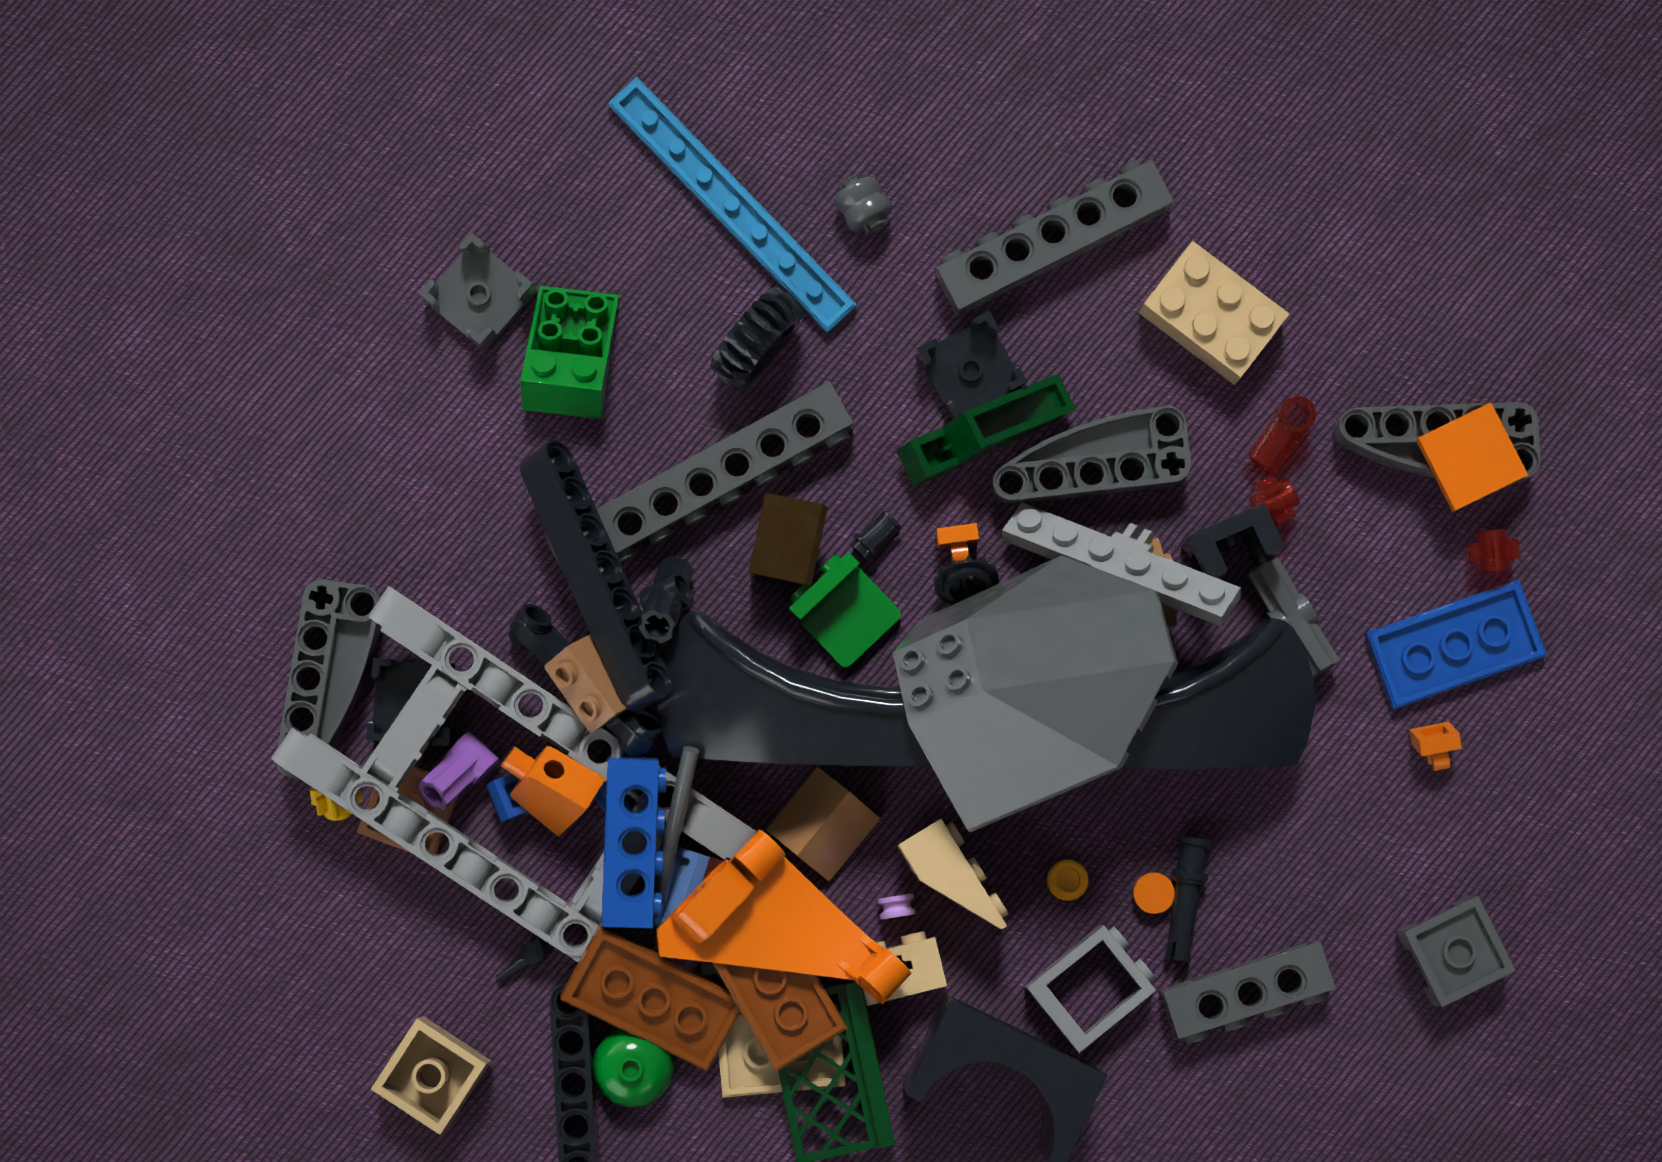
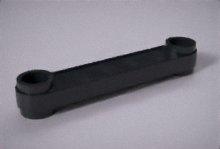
(533, 631)

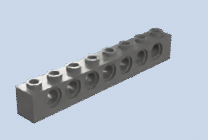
(819, 404)

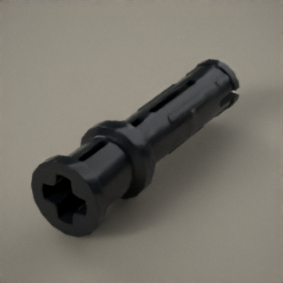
(1189, 877)

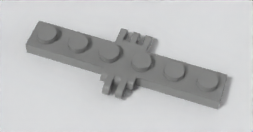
(1126, 558)

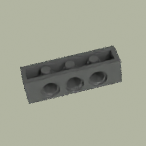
(1183, 999)

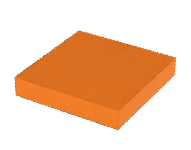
(1471, 457)

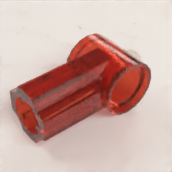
(1280, 436)

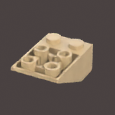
(941, 865)

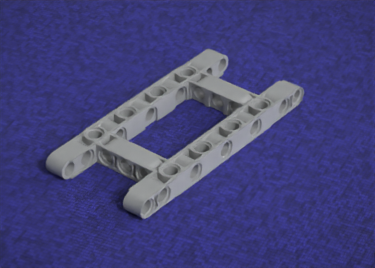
(408, 738)

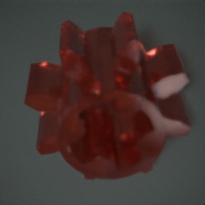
(1278, 497)
(1494, 551)

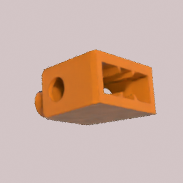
(552, 786)

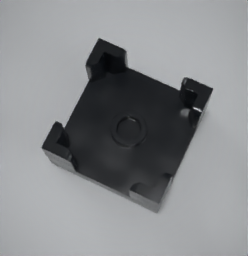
(970, 367)
(1253, 525)
(393, 689)

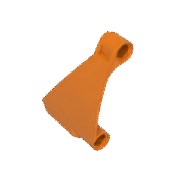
(773, 918)

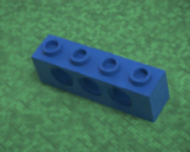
(617, 906)

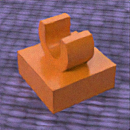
(957, 539)
(1435, 742)

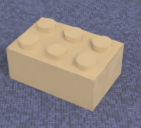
(1213, 313)

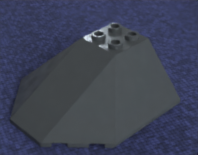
(1033, 685)

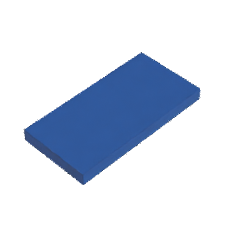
(1455, 644)

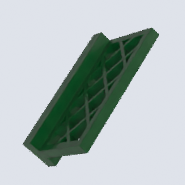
(866, 1075)

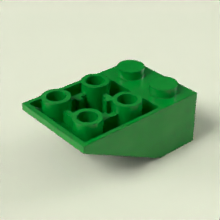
(569, 352)

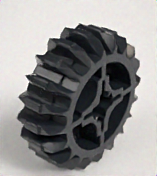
(756, 337)

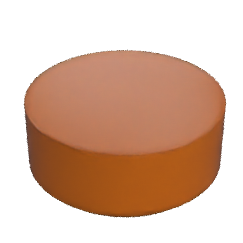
(1153, 893)

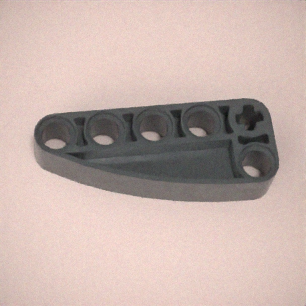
(1105, 446)
(1403, 451)
(342, 662)

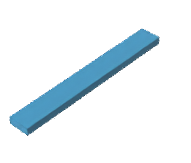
(732, 205)

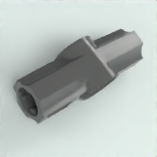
(1285, 603)

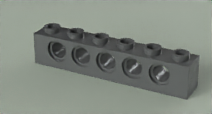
(1137, 179)

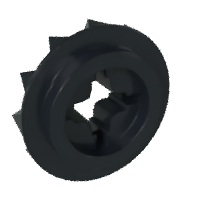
(953, 591)

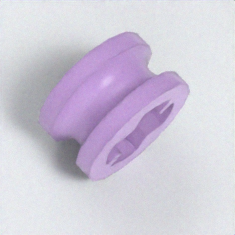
(896, 906)

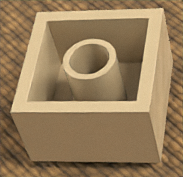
(431, 1075)

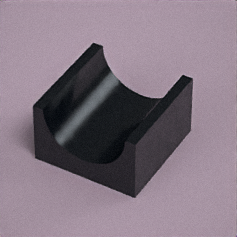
(968, 1036)

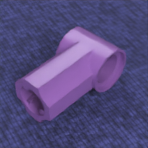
(463, 765)

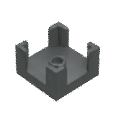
(479, 293)
(1457, 951)

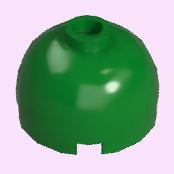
(631, 1069)

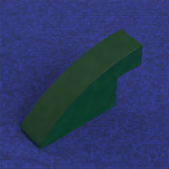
(985, 429)

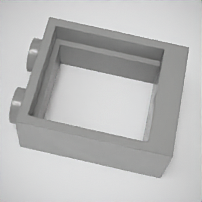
(1057, 1013)

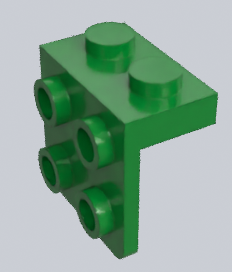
(844, 610)

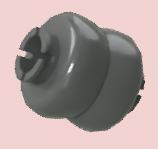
(863, 204)

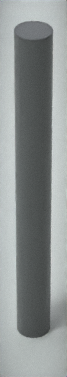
(676, 817)

